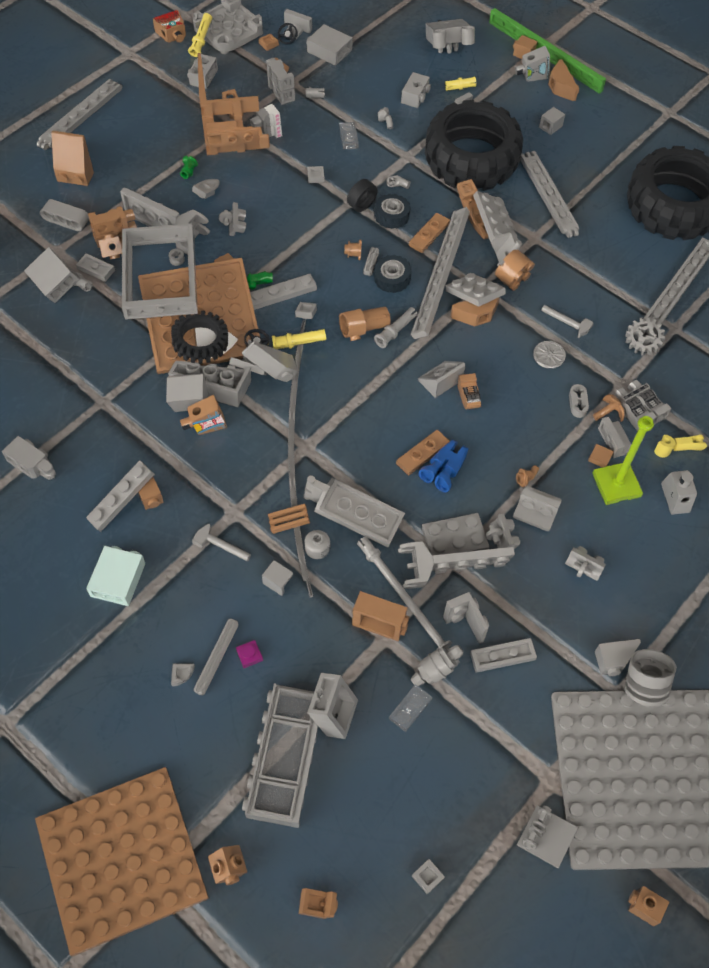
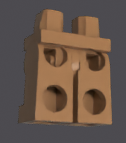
(111, 223)

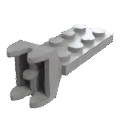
(156, 214)
(425, 563)

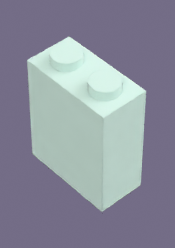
(116, 575)

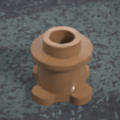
(353, 249)

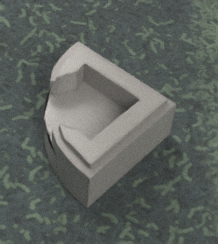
(181, 673)

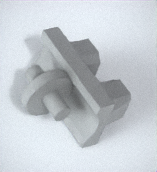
(231, 218)
(500, 532)
(585, 564)

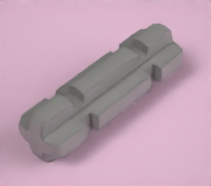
(371, 261)

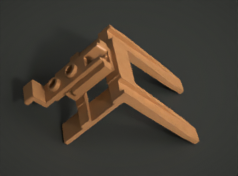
(229, 135)

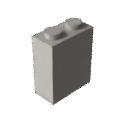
(329, 44)
(51, 275)

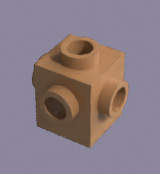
(104, 246)
(227, 865)

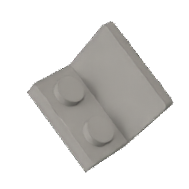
(467, 607)

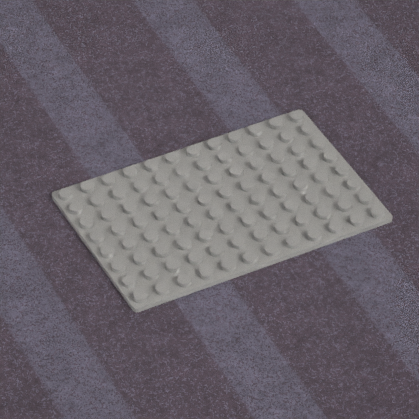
(634, 779)

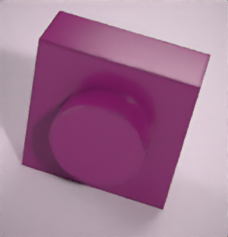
(249, 654)

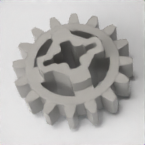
(643, 329)

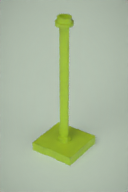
(618, 480)

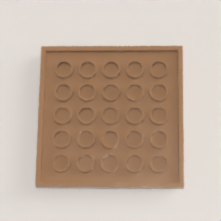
(220, 290)
(120, 861)

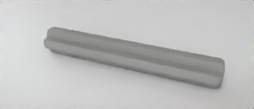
(216, 657)

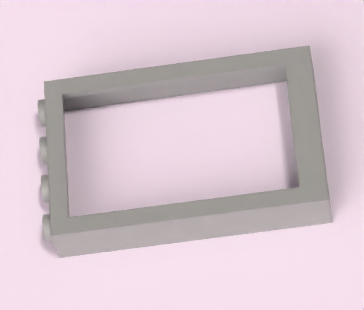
(164, 306)

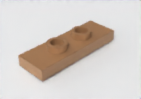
(429, 232)
(422, 452)

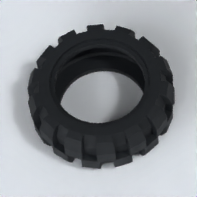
(477, 122)
(661, 212)

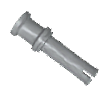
(391, 331)

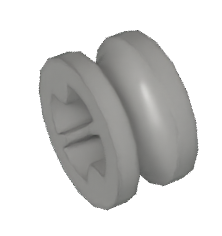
(176, 261)

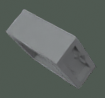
(337, 700)

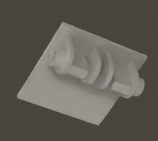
(547, 836)

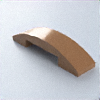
(466, 191)

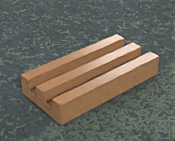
(288, 515)

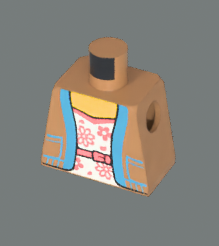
(204, 416)

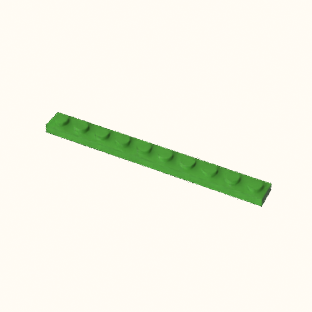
(576, 68)

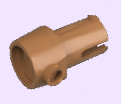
(357, 322)

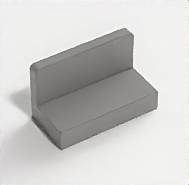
(614, 437)

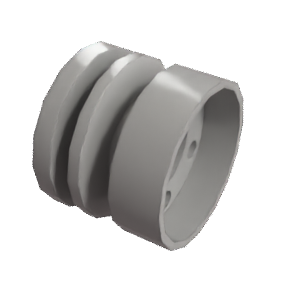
(650, 677)

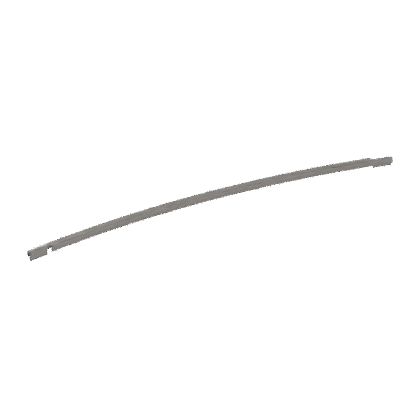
(297, 532)

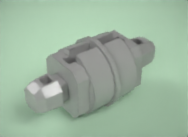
(437, 665)

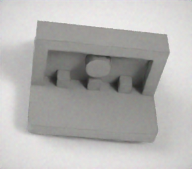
(537, 508)

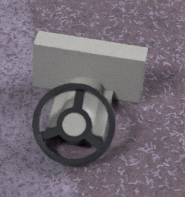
(297, 24)
(246, 362)

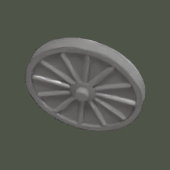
(549, 354)

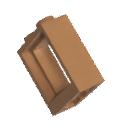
(380, 616)

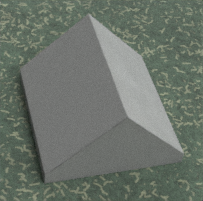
(442, 377)
(185, 391)

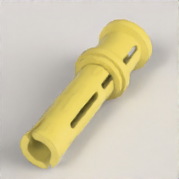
(198, 40)
(296, 339)

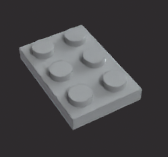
(475, 289)
(455, 535)

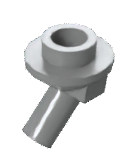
(384, 115)

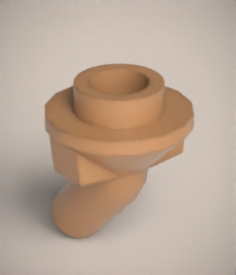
(523, 476)

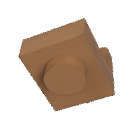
(318, 903)

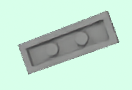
(503, 655)

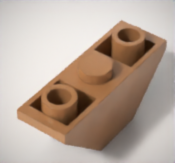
(562, 82)
(472, 314)

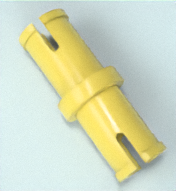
(460, 83)

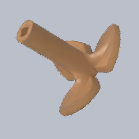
(614, 404)

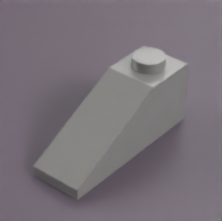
(273, 361)

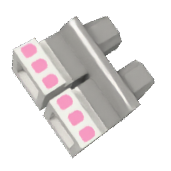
(269, 121)

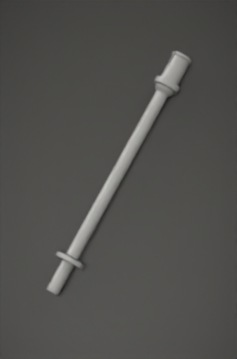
(373, 555)

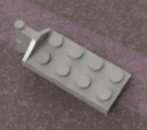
(497, 225)
(354, 509)

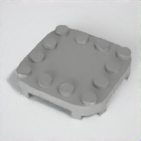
(230, 26)

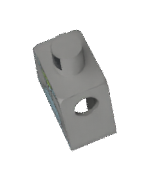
(535, 65)

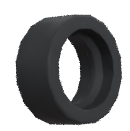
(362, 195)

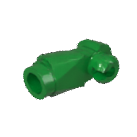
(188, 168)
(260, 278)

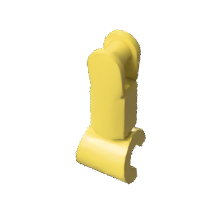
(668, 444)

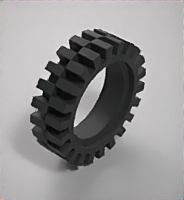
(202, 352)

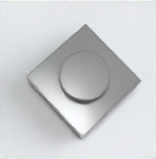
(315, 174)
(306, 310)
(428, 876)

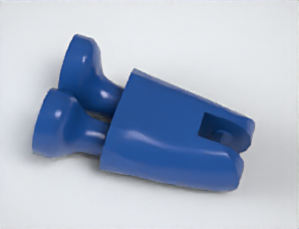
(446, 463)

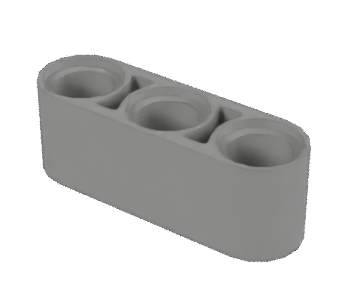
(64, 215)

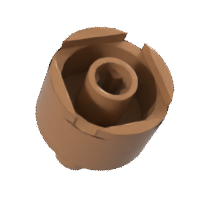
(514, 269)

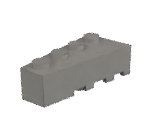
(224, 383)

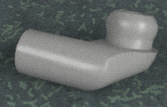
(394, 181)

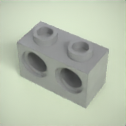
(209, 70)

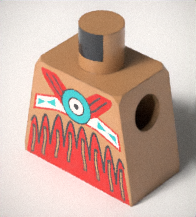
(170, 26)

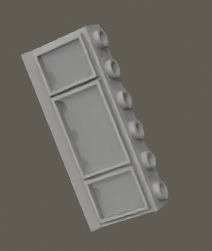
(282, 759)

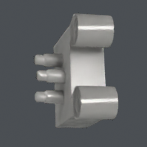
(444, 33)

